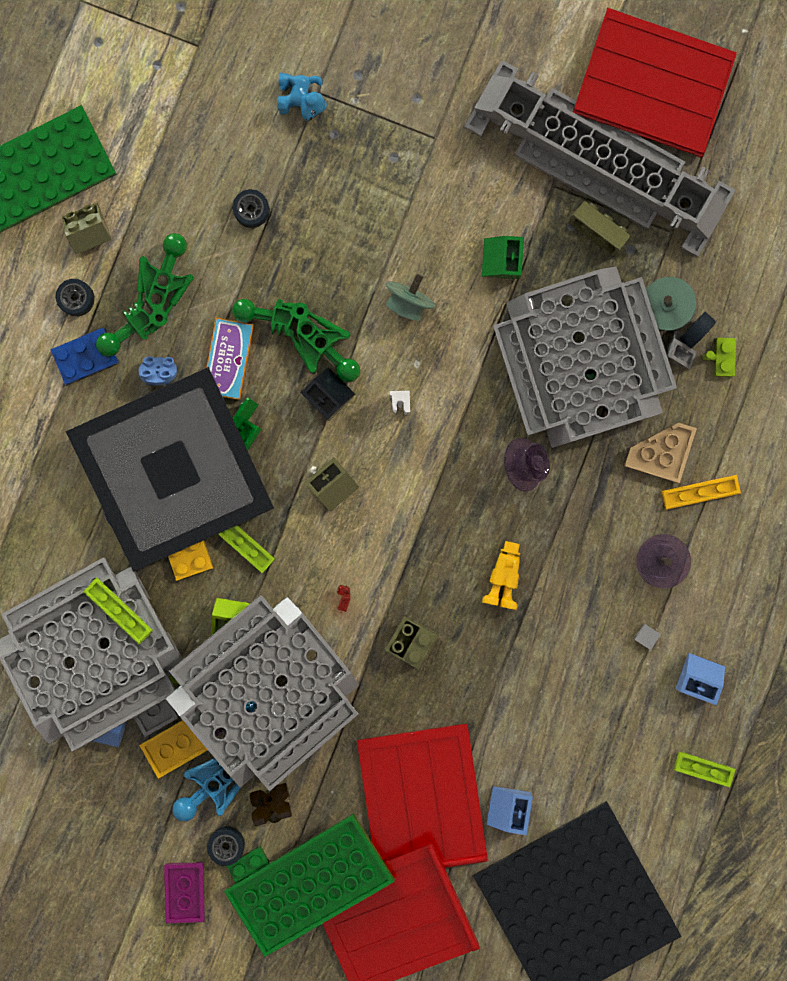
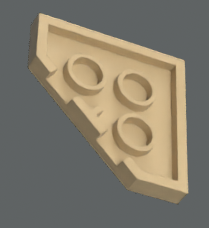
(663, 453)

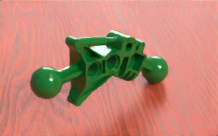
(138, 319)
(282, 320)

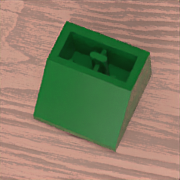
(503, 257)

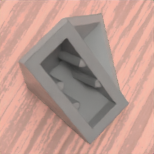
(678, 352)

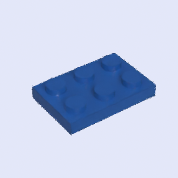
(80, 358)

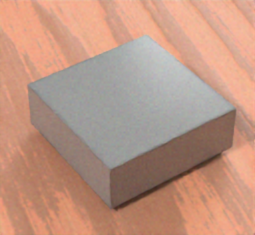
(647, 636)

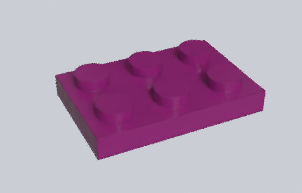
(184, 892)

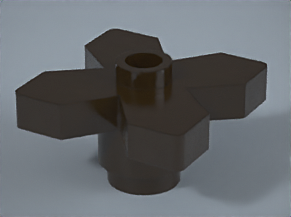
(271, 806)

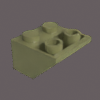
(86, 228)
(331, 484)
(411, 642)

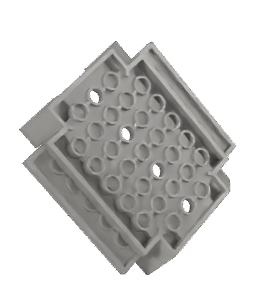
(551, 367)
(242, 667)
(103, 684)

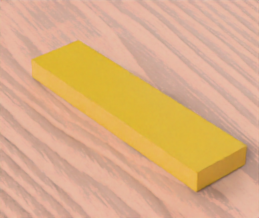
(700, 492)

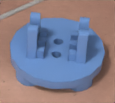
(157, 370)

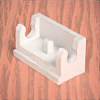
(400, 398)

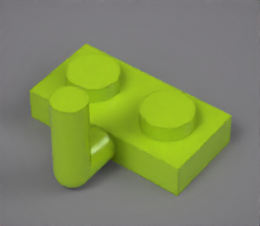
(723, 357)

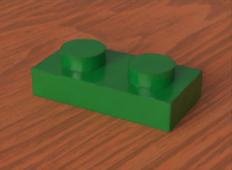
(248, 864)

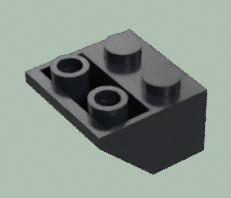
(328, 393)

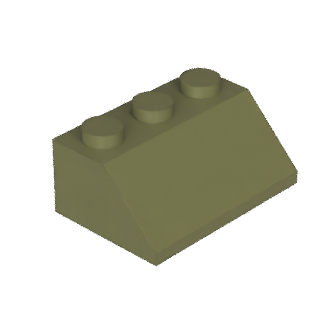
(599, 228)

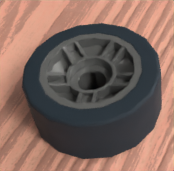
(244, 201)
(68, 290)
(698, 330)
(220, 854)

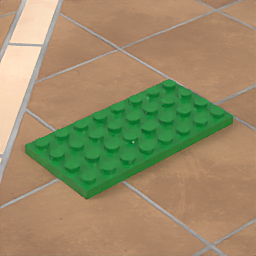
(50, 166)
(309, 885)

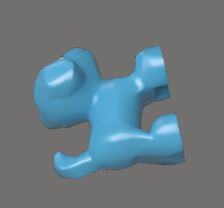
(310, 103)

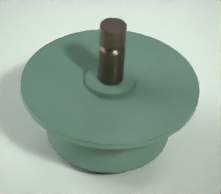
(407, 300)
(671, 302)

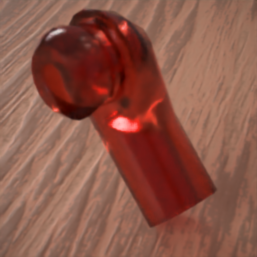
(345, 598)

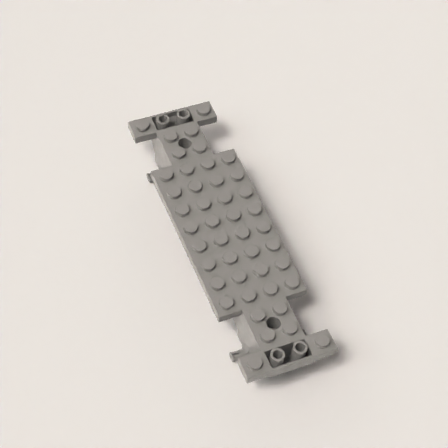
(600, 159)

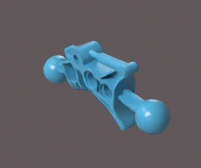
(186, 808)

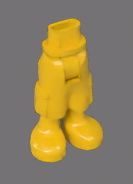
(505, 575)

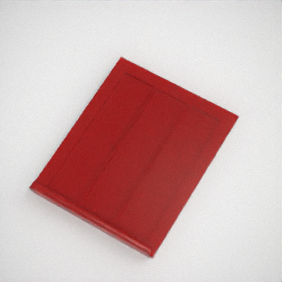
(654, 82)
(423, 793)
(404, 924)

